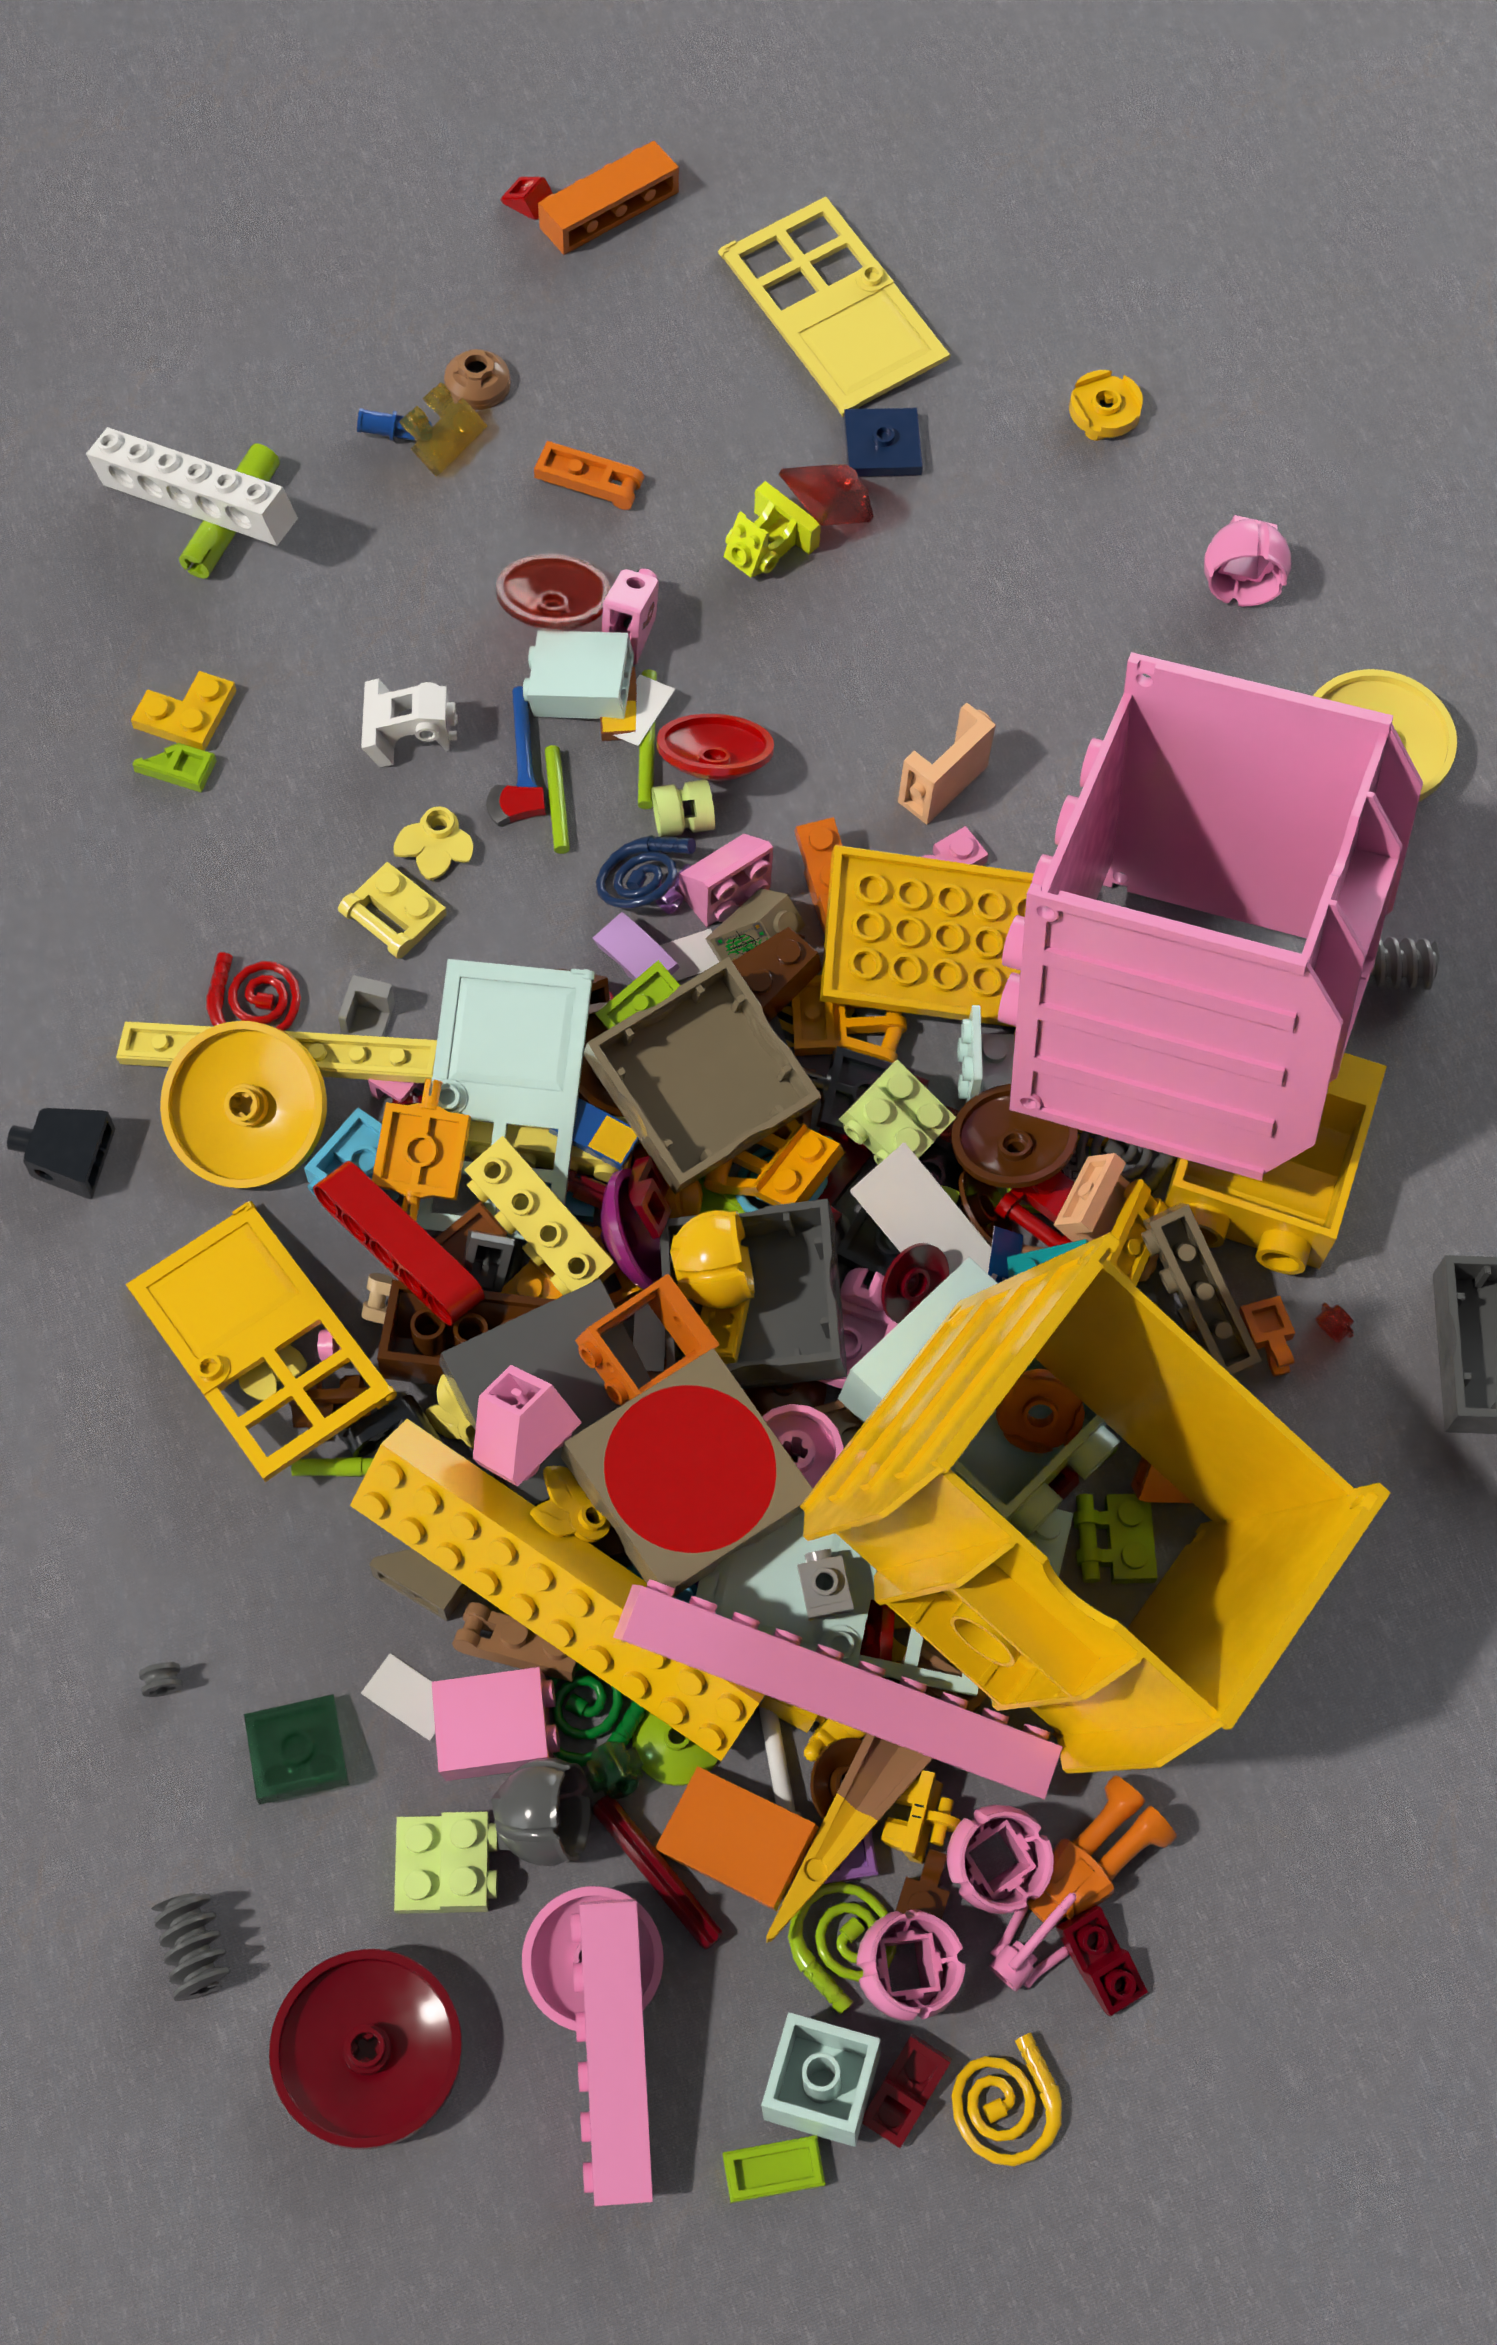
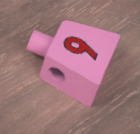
(635, 597)

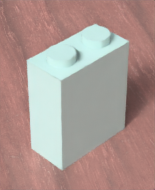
(579, 674)

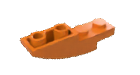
(816, 846)

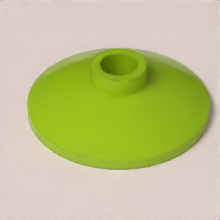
(664, 1760)

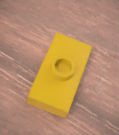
(727, 1328)

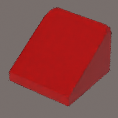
(526, 194)

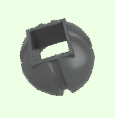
(543, 1812)

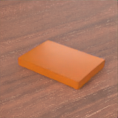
(737, 1838)

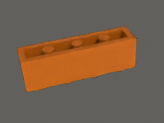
(608, 197)

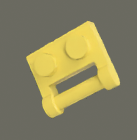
(401, 902)

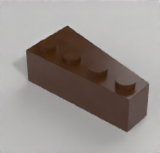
(778, 970)

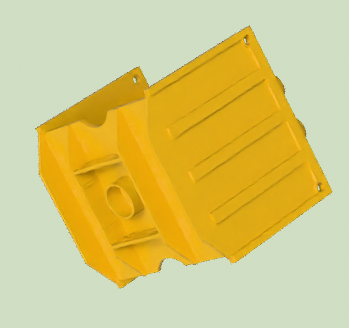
(991, 1594)

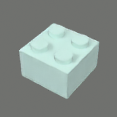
(821, 2079)

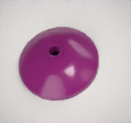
(626, 1235)

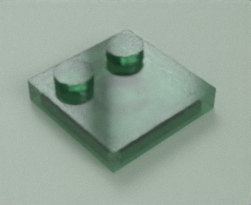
(296, 1749)

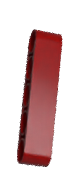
(399, 1243)

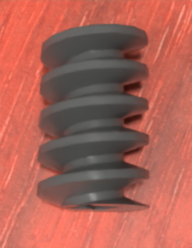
(190, 1945)

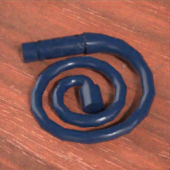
(650, 849)

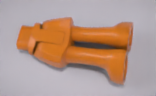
(1080, 1873)

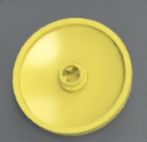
(1418, 717)

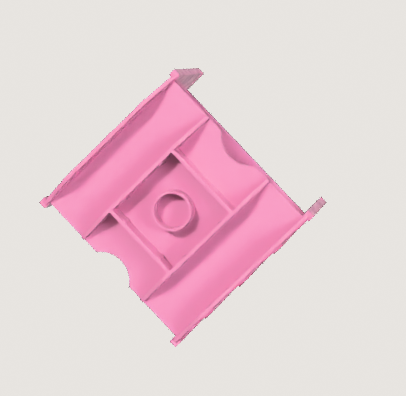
(1238, 810)

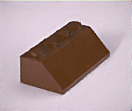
(417, 1337)

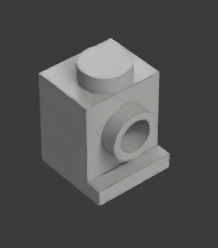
(829, 1602)

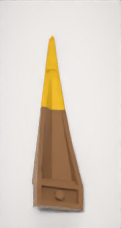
(868, 1791)

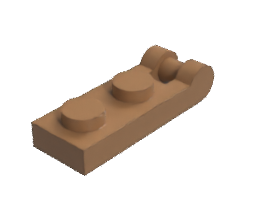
(510, 1643)

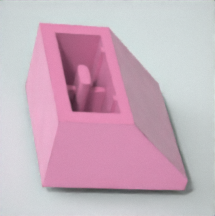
(727, 878)
(520, 1425)

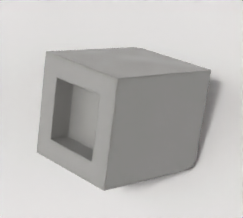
(366, 1007)

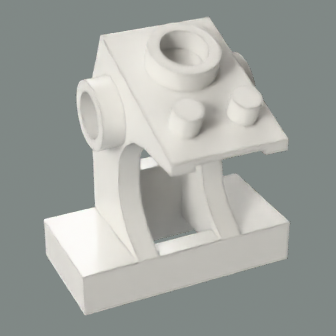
(429, 720)

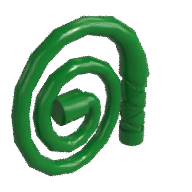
(580, 1707)

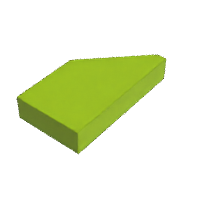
(179, 766)

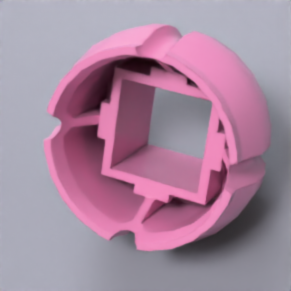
(1247, 562)
(1019, 1882)
(936, 1959)

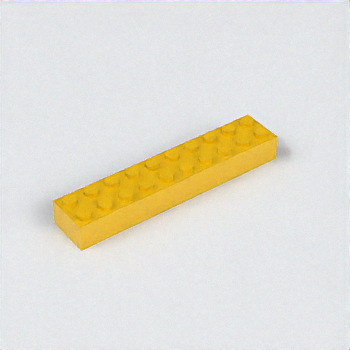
(541, 1580)

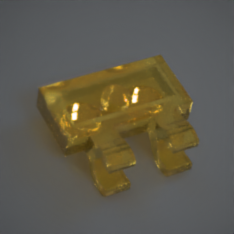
(449, 435)

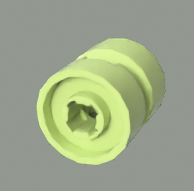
(670, 812)

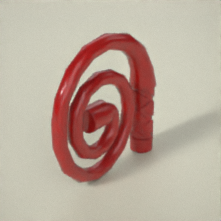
(265, 1001)

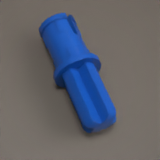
(382, 424)

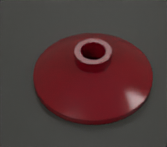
(912, 1278)

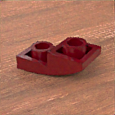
(1101, 1961)

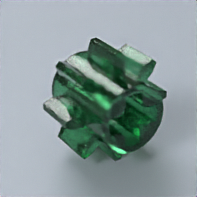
(614, 1770)

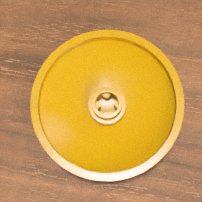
(243, 1104)

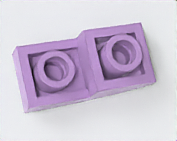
(632, 947)

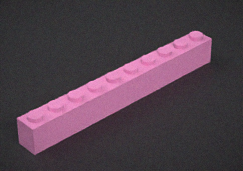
(837, 1690)

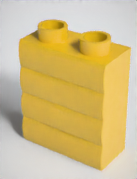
(1300, 1203)

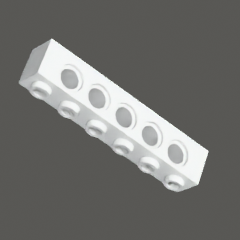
(192, 486)

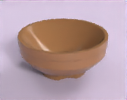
(478, 389)

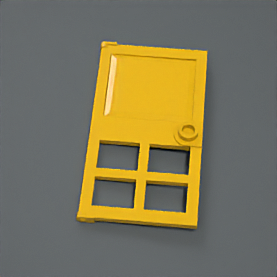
(237, 1303)

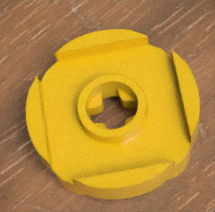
(1102, 421)

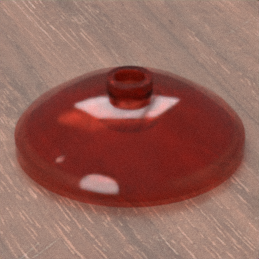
(552, 591)

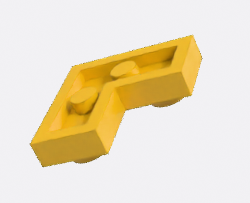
(190, 720)

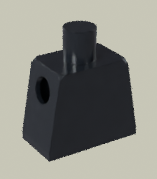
(65, 1147)

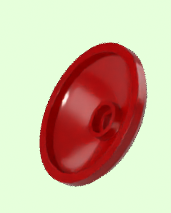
(715, 746)

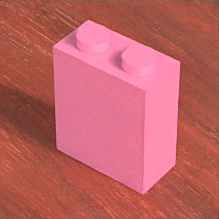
(493, 1722)

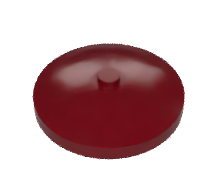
(365, 2049)

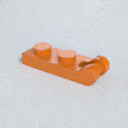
(588, 474)

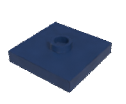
(883, 441)

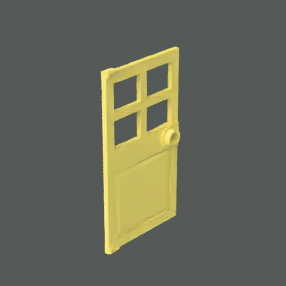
(849, 335)

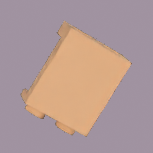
(931, 787)
(1097, 1202)

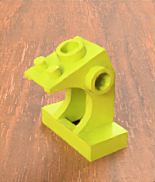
(780, 523)

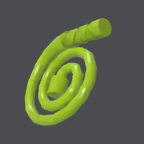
(848, 1933)

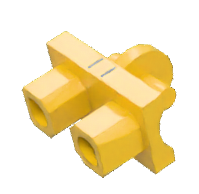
(913, 1835)

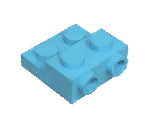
(353, 1142)

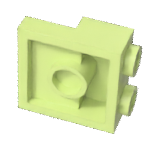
(896, 1112)
(445, 1863)

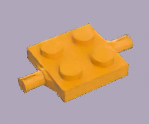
(421, 1150)

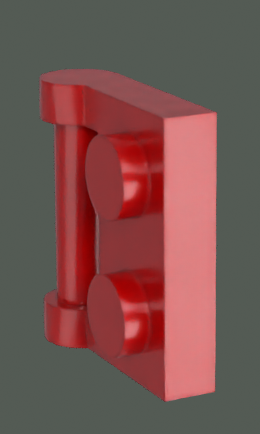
(1044, 1197)

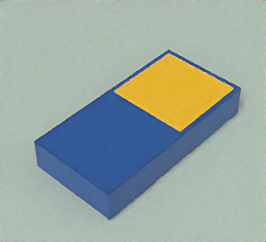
(602, 1135)

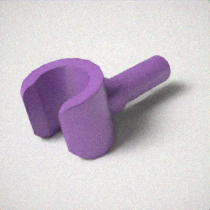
(672, 899)

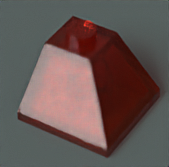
(830, 493)

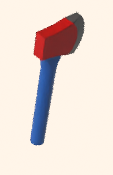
(525, 800)

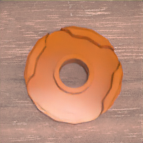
(1044, 1434)

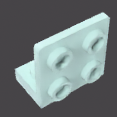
(984, 1057)

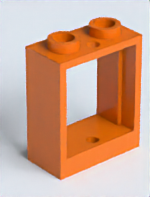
(676, 1316)

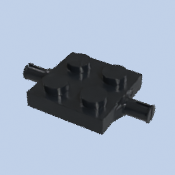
(844, 1083)

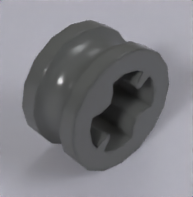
(160, 1679)

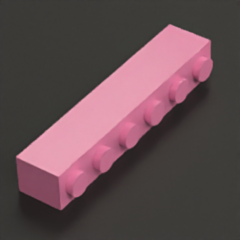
(615, 2052)

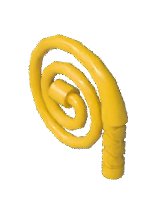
(998, 2108)

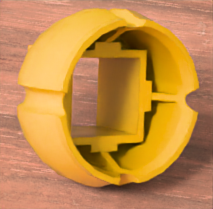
(712, 1262)

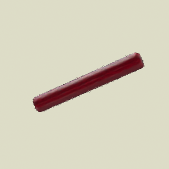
(657, 1872)

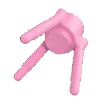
(1015, 1962)

